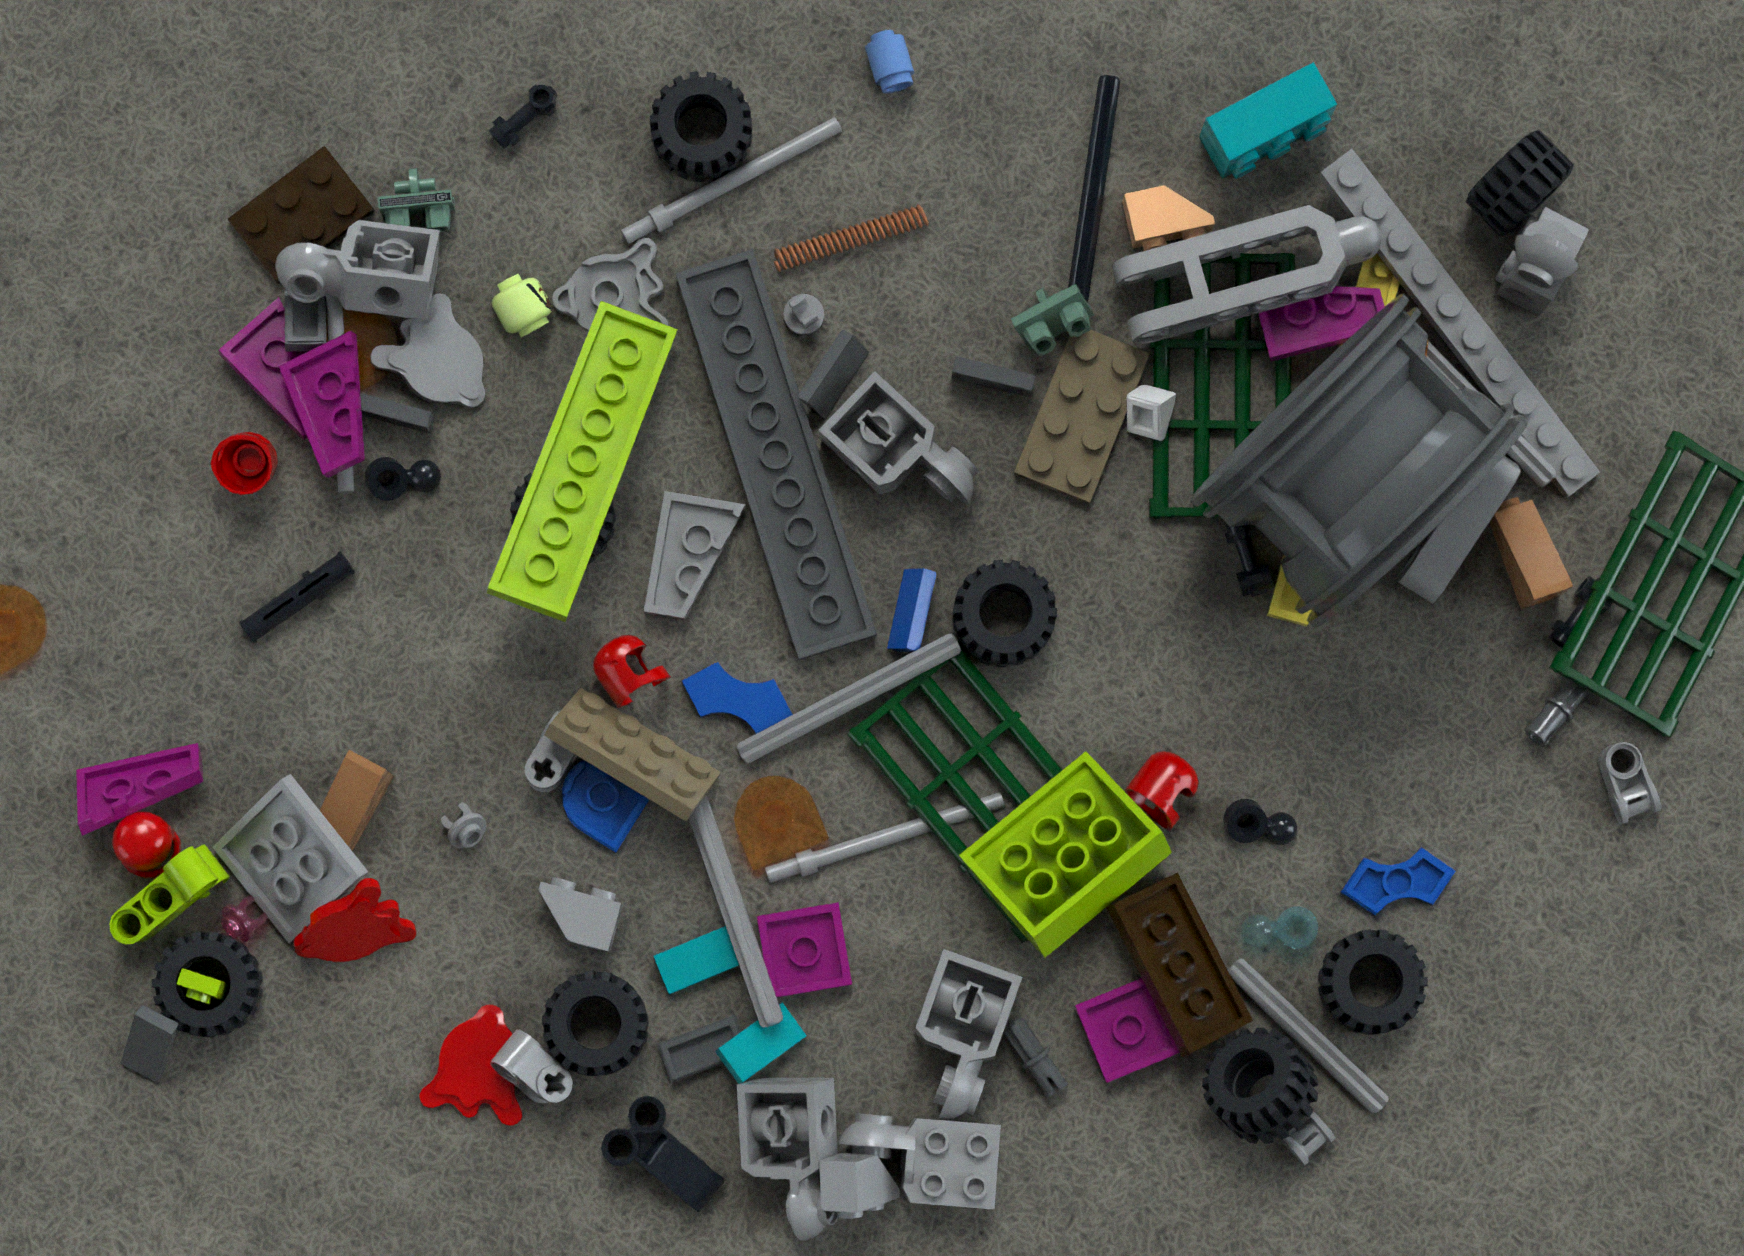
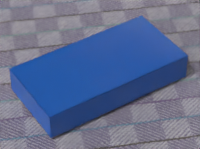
(911, 610)

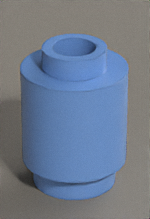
(890, 61)

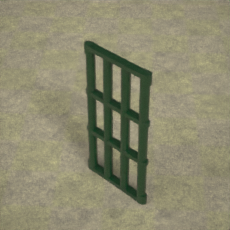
(1202, 345)
(1637, 607)
(948, 773)

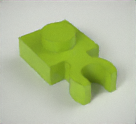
(202, 987)

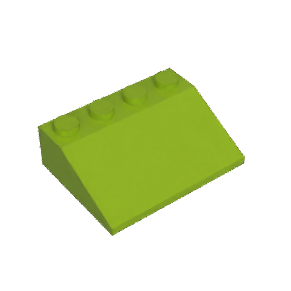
(1066, 853)

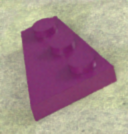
(131, 784)

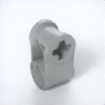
(553, 753)
(1629, 784)
(527, 1064)
(1311, 1125)

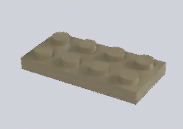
(1081, 414)
(632, 753)

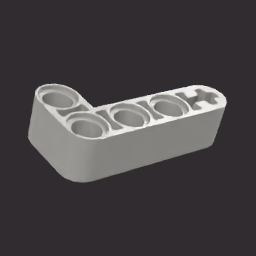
(1451, 541)

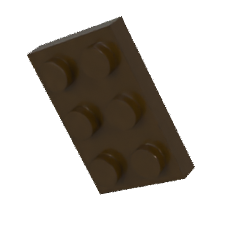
(304, 206)

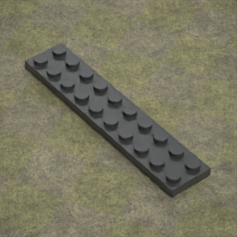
(776, 455)

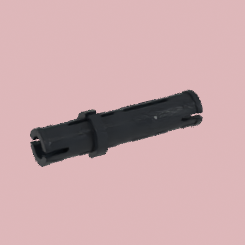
(337, 568)

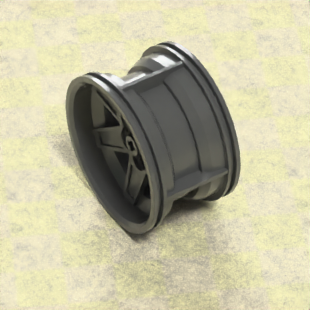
(1360, 462)

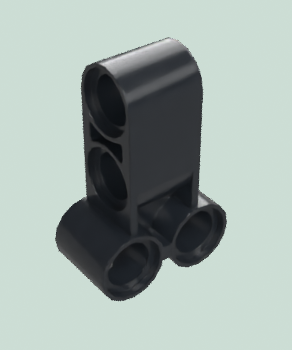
(666, 1158)

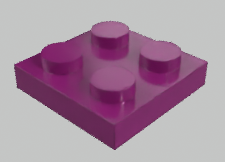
(805, 949)
(1125, 1030)

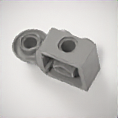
(1541, 260)
(377, 270)
(889, 439)
(966, 1019)
(783, 1135)
(939, 1158)

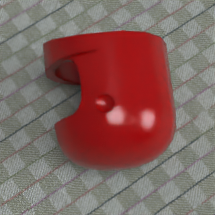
(254, 453)
(615, 673)
(1160, 781)
(144, 842)

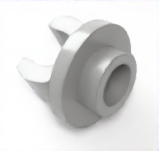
(803, 314)
(466, 830)

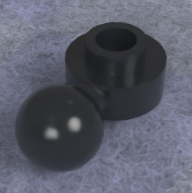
(422, 476)
(1279, 827)

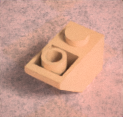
(1163, 216)

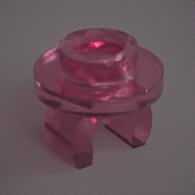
(237, 923)

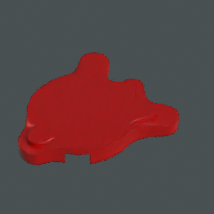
(353, 926)
(466, 1072)

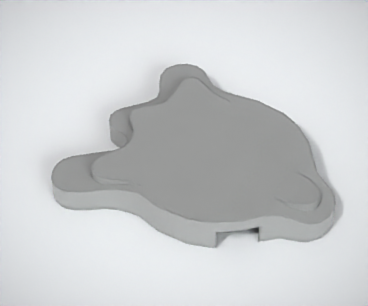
(614, 279)
(438, 358)

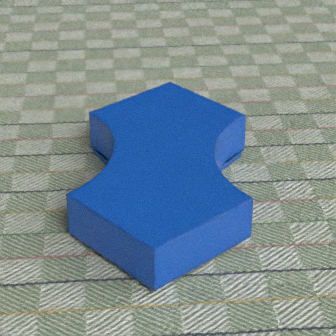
(718, 692)
(1378, 884)

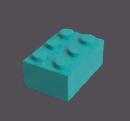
(1268, 122)

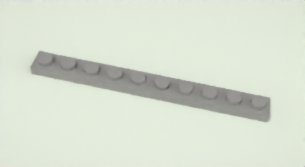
(1458, 320)

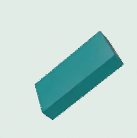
(696, 960)
(759, 1046)

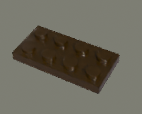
(1179, 964)

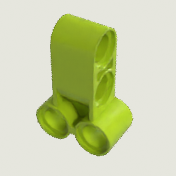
(186, 878)

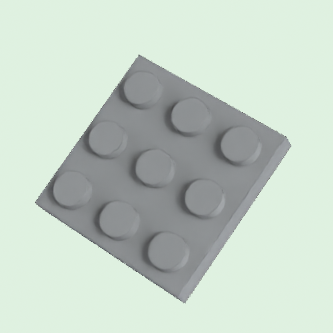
(289, 857)

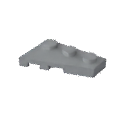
(686, 549)

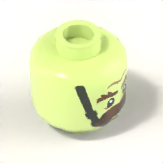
(521, 305)

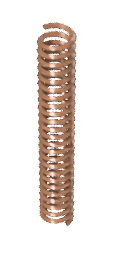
(851, 230)

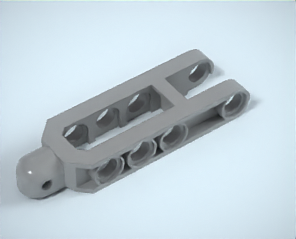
(1341, 244)

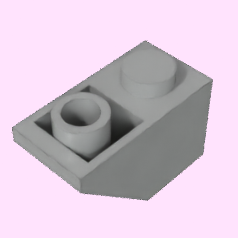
(583, 917)
(855, 1184)

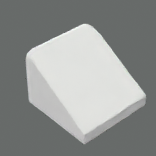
(1149, 411)

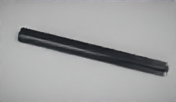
(1094, 183)

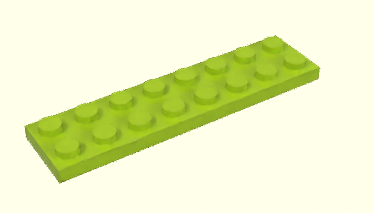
(582, 462)

